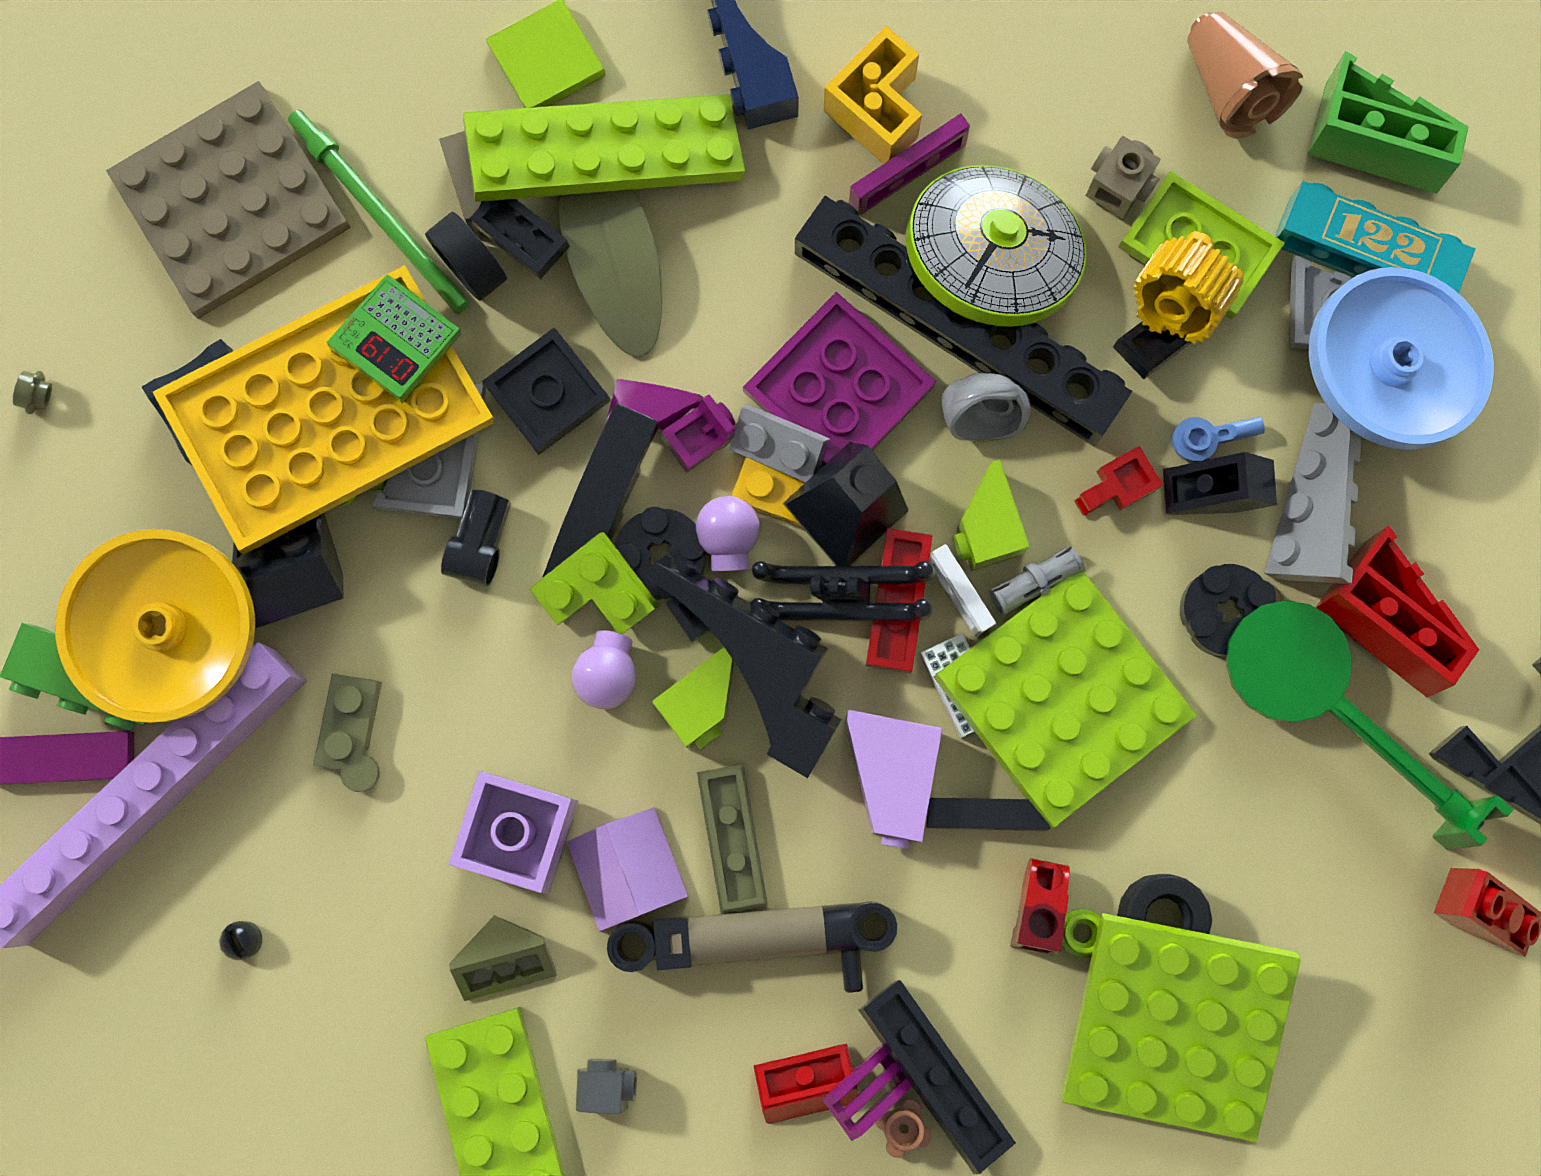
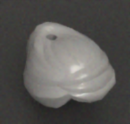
(985, 407)

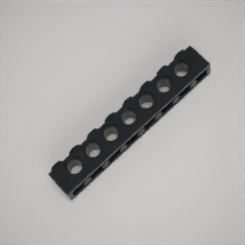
(969, 343)

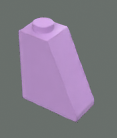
(894, 773)

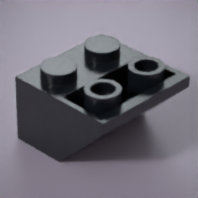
(292, 572)

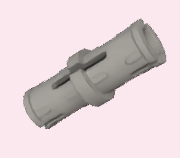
(1036, 580)

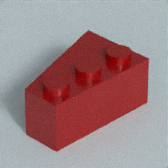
(1399, 617)

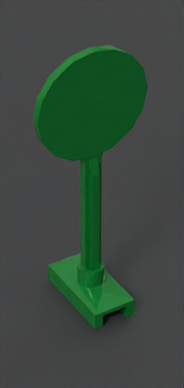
(1296, 666)

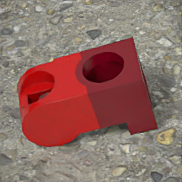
(1042, 907)

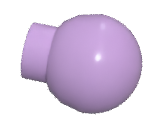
(728, 531)
(605, 673)

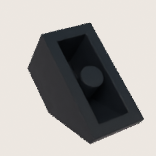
(1220, 485)

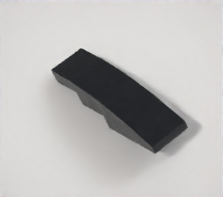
(605, 482)

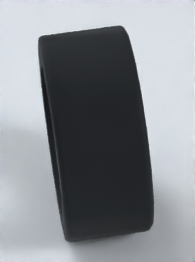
(466, 256)

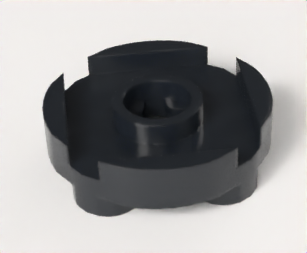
(657, 527)
(1217, 586)

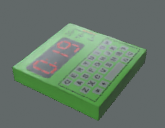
(394, 338)

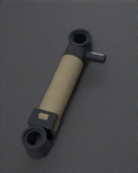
(757, 936)

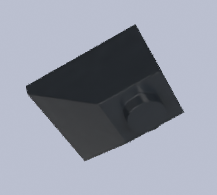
(848, 503)

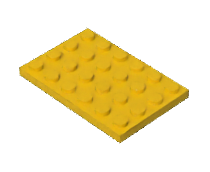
(301, 430)

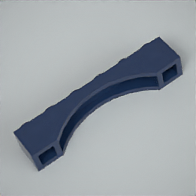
(760, 72)

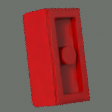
(799, 1082)

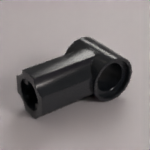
(474, 550)

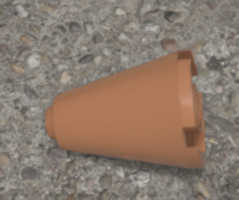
(1241, 74)

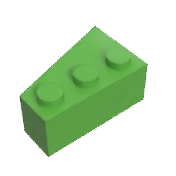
(1384, 131)
(36, 667)

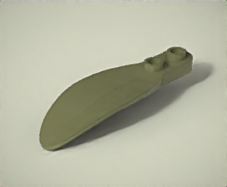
(615, 265)

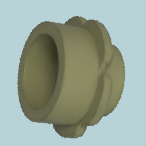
(32, 391)

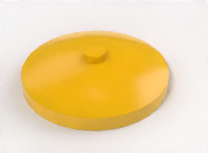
(154, 626)

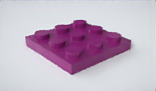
(840, 379)

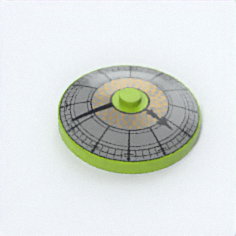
(995, 245)

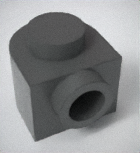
(604, 1087)

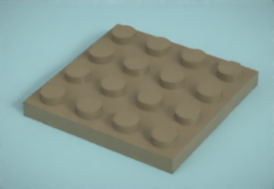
(228, 199)

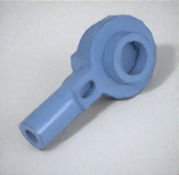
(1198, 439)

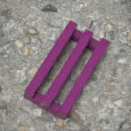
(844, 1115)

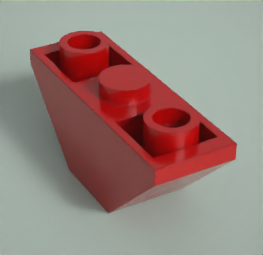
(1488, 910)

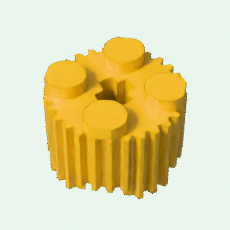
(1186, 287)

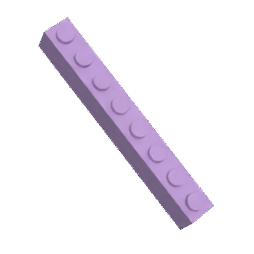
(140, 798)

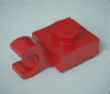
(1123, 480)

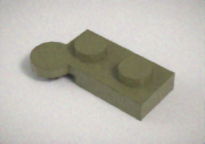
(348, 731)

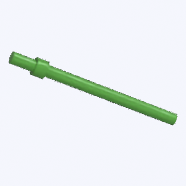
(325, 151)

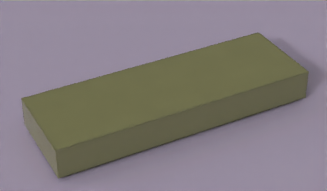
(732, 838)

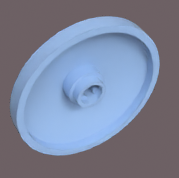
(1401, 358)

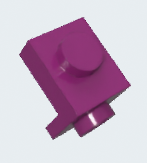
(700, 433)

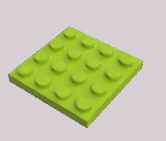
(1065, 697)
(1180, 1027)

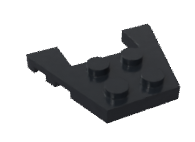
(1512, 778)

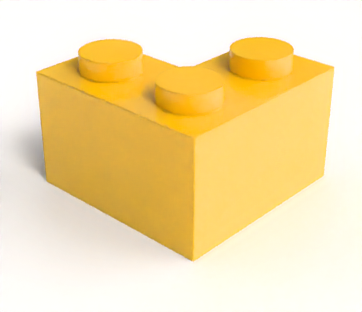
(868, 98)

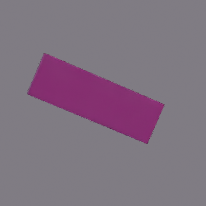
(909, 164)
(64, 757)

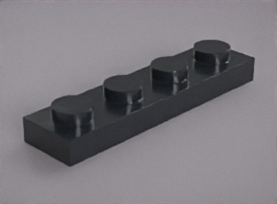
(937, 1077)

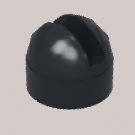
(248, 936)

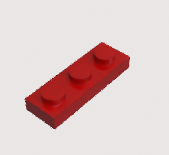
(894, 643)

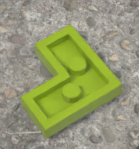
(598, 575)

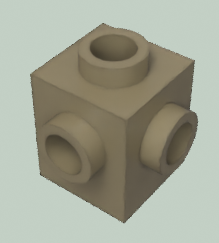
(1123, 176)

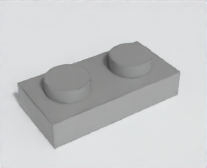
(778, 443)

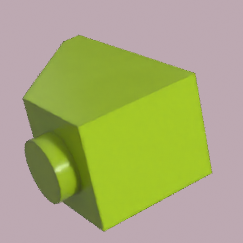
(991, 524)
(699, 701)

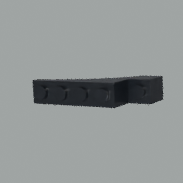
(770, 656)

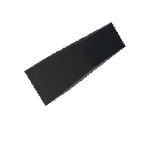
(984, 814)

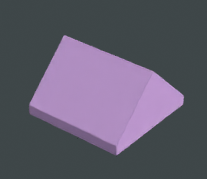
(626, 868)

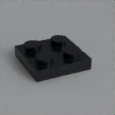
(546, 391)

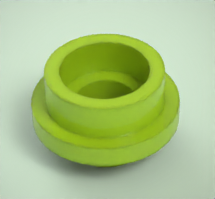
(1076, 917)

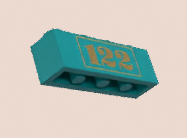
(1359, 238)

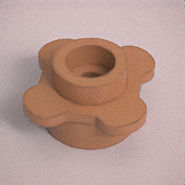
(916, 1134)

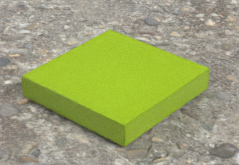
(546, 56)

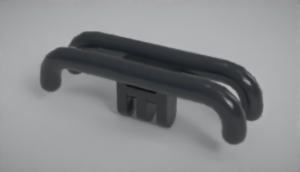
(846, 592)

